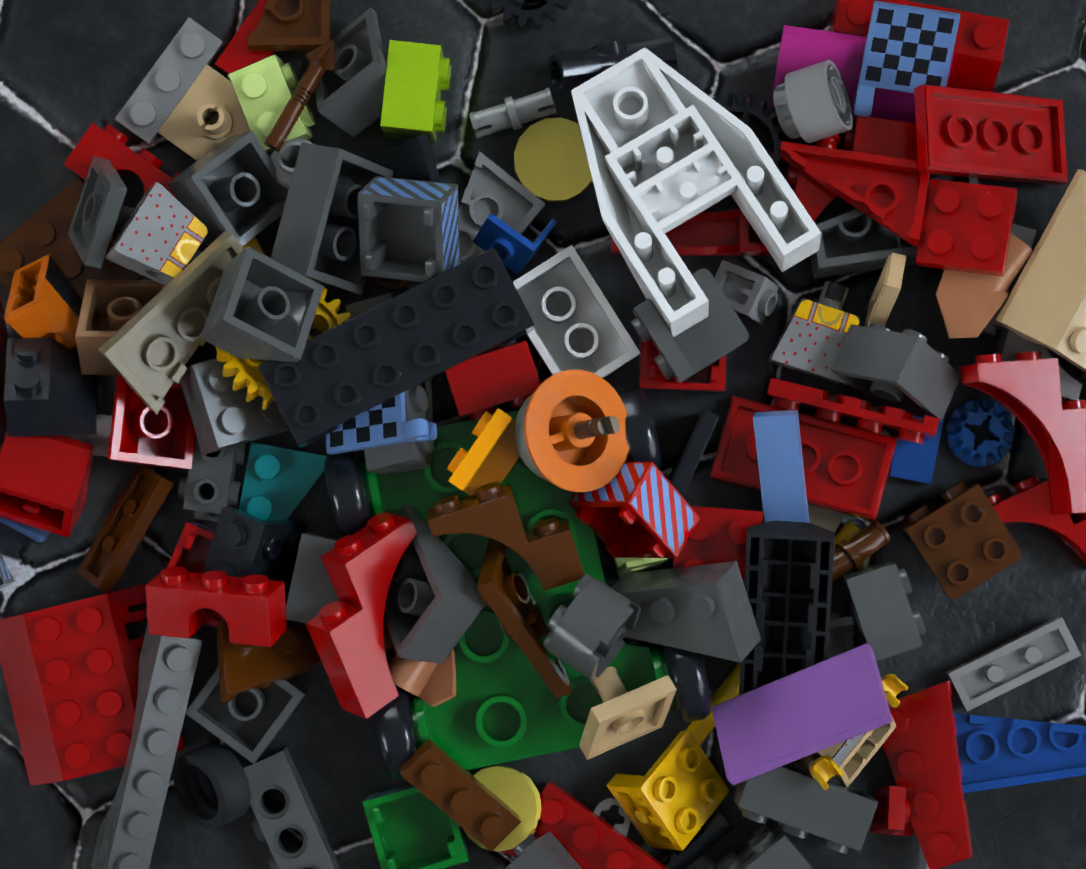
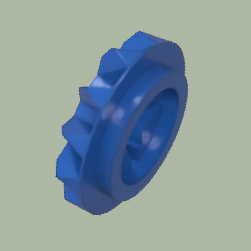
(962, 440)

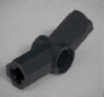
(574, 68)

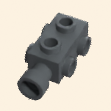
(219, 473)

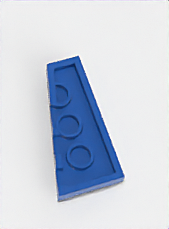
(1017, 751)

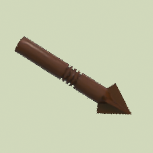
(320, 60)

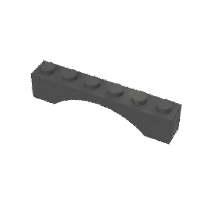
(163, 693)

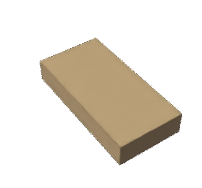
(886, 290)

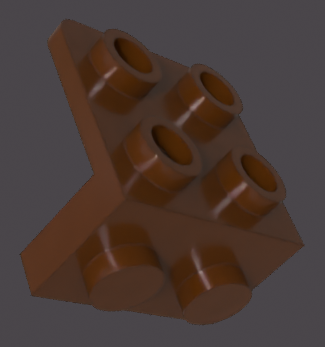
(961, 539)

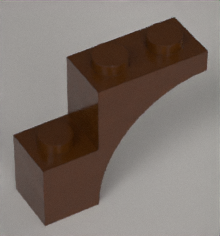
(495, 514)

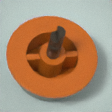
(573, 431)

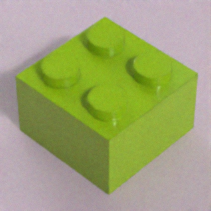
(413, 91)

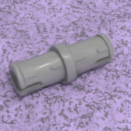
(513, 113)

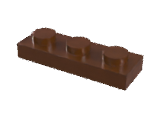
(124, 528)
(460, 795)

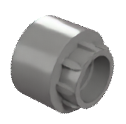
(813, 103)

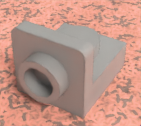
(747, 291)

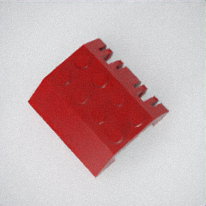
(74, 684)

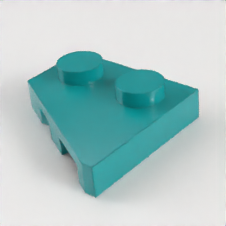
(278, 481)

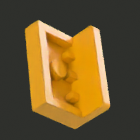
(489, 456)

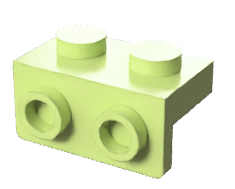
(263, 94)

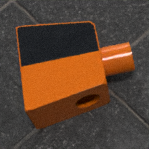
(44, 303)

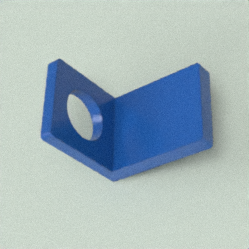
(511, 246)

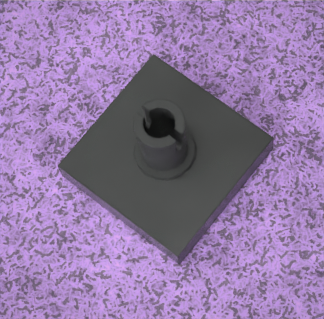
(98, 212)

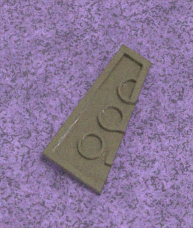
(166, 332)

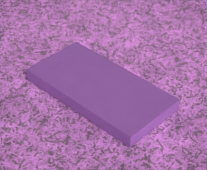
(801, 714)

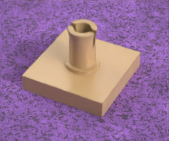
(205, 115)
(624, 713)

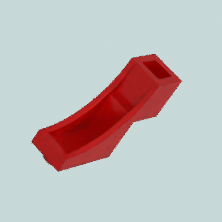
(1033, 505)

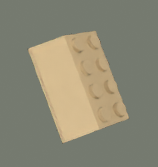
(1051, 291)

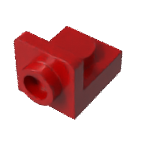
(892, 812)

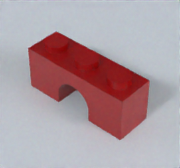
(111, 146)
(248, 604)

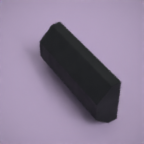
(790, 599)

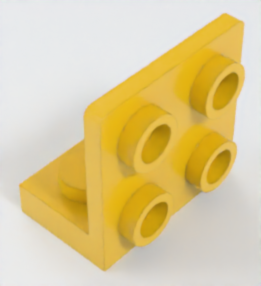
(673, 796)

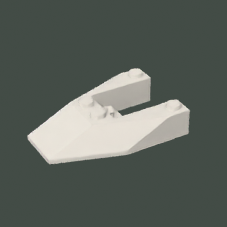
(667, 154)

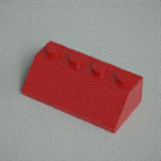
(976, 48)

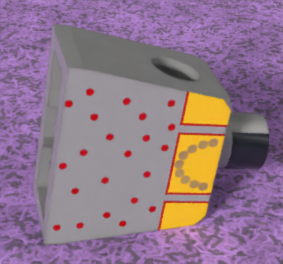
(158, 237)
(815, 334)

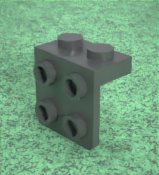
(697, 345)

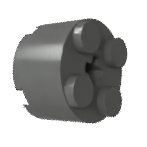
(591, 628)

